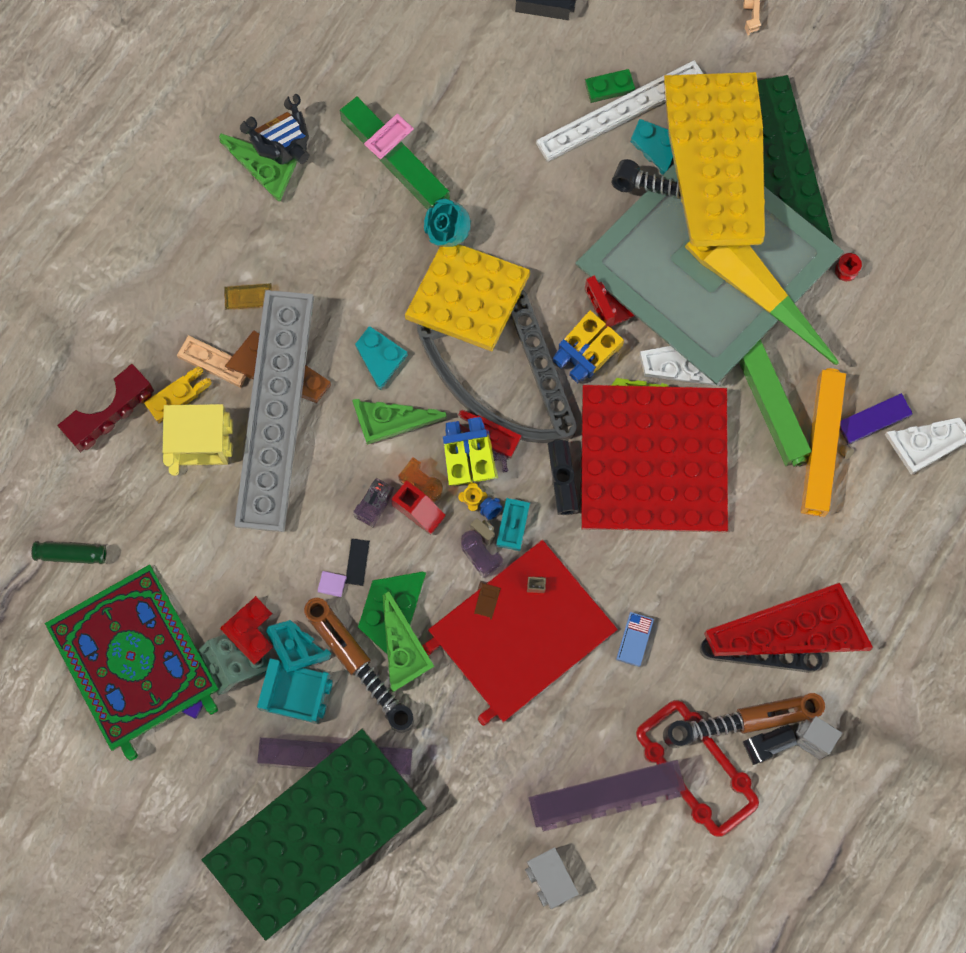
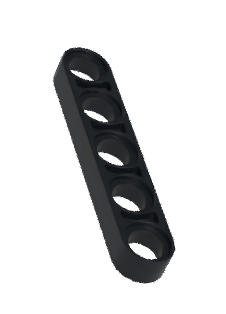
(771, 662)

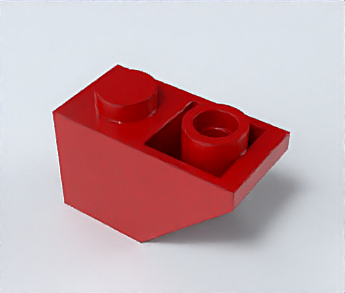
(417, 507)

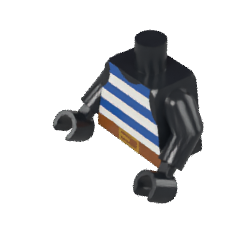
(282, 137)

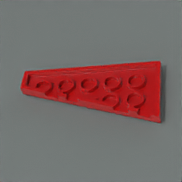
(805, 624)

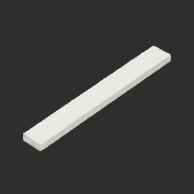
(608, 116)

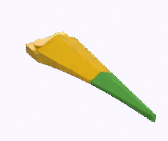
(749, 275)

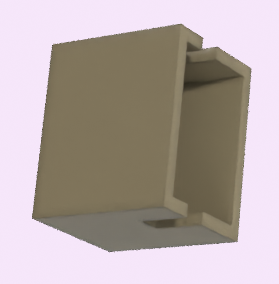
(536, 584)

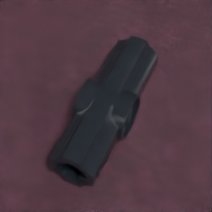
(564, 491)

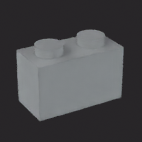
(551, 879)

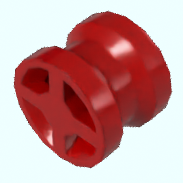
(844, 271)

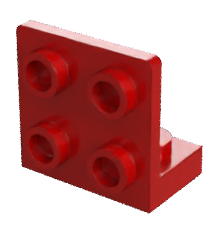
(605, 305)

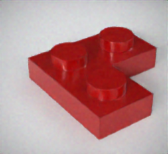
(244, 633)

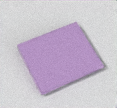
(331, 584)

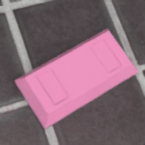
(388, 136)

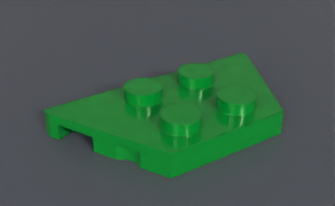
(406, 593)

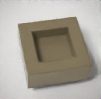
(484, 529)

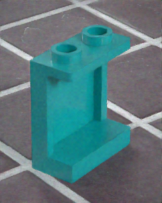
(294, 693)

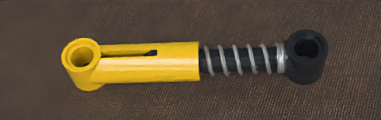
(629, 176)

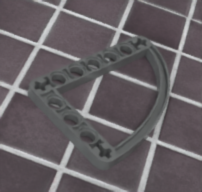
(540, 375)

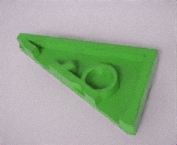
(266, 171)
(384, 421)
(404, 651)

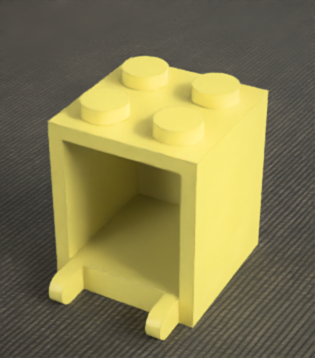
(196, 436)

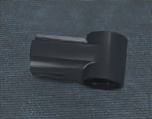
(766, 745)

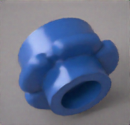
(491, 508)

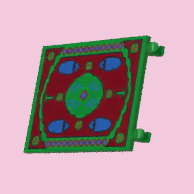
(132, 659)

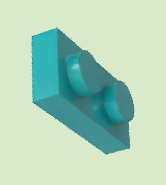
(513, 524)

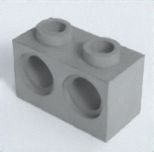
(817, 737)

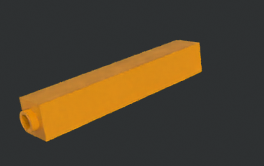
(823, 442)

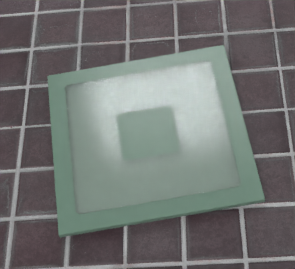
(685, 303)

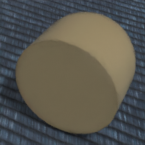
(846, 451)

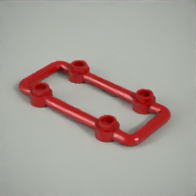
(739, 782)

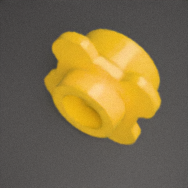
(465, 496)

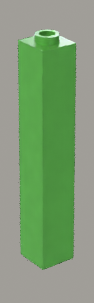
(775, 406)

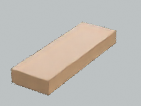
(209, 360)

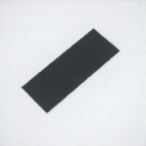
(357, 562)

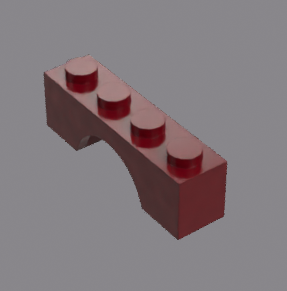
(85, 428)

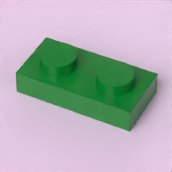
(609, 85)

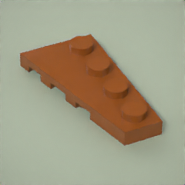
(245, 361)

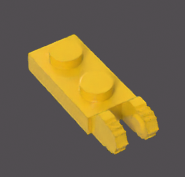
(177, 393)

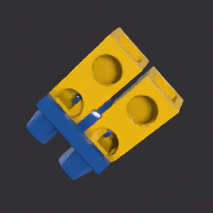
(587, 347)

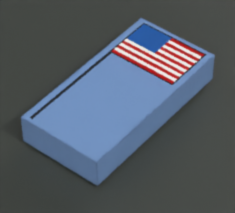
(634, 639)

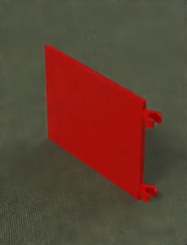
(529, 636)

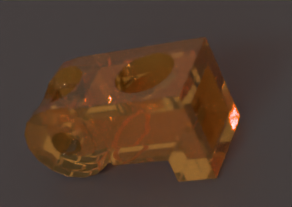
(428, 485)

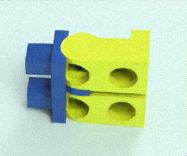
(465, 446)

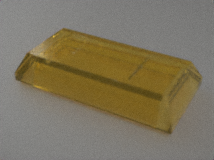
(245, 296)

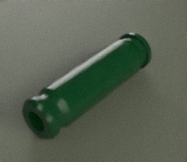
(68, 552)

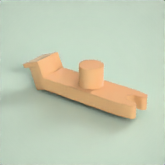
(753, 24)

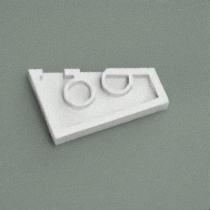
(671, 365)
(927, 443)

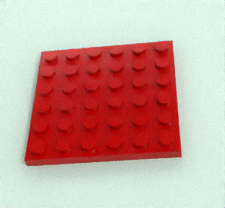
(654, 458)

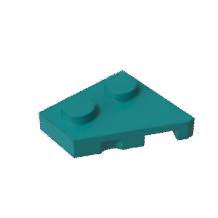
(653, 143)
(380, 355)
(294, 646)

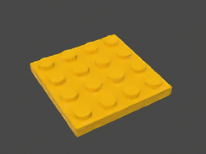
(468, 295)

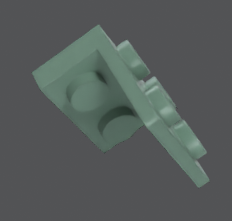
(228, 663)

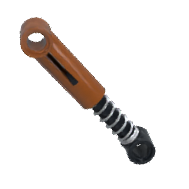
(357, 662)
(746, 719)

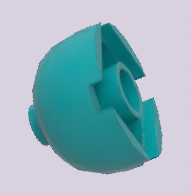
(447, 223)

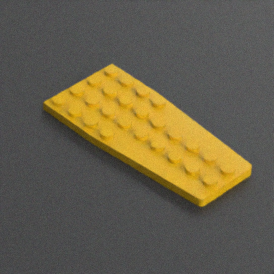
(718, 156)

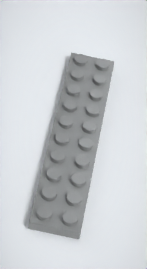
(274, 411)

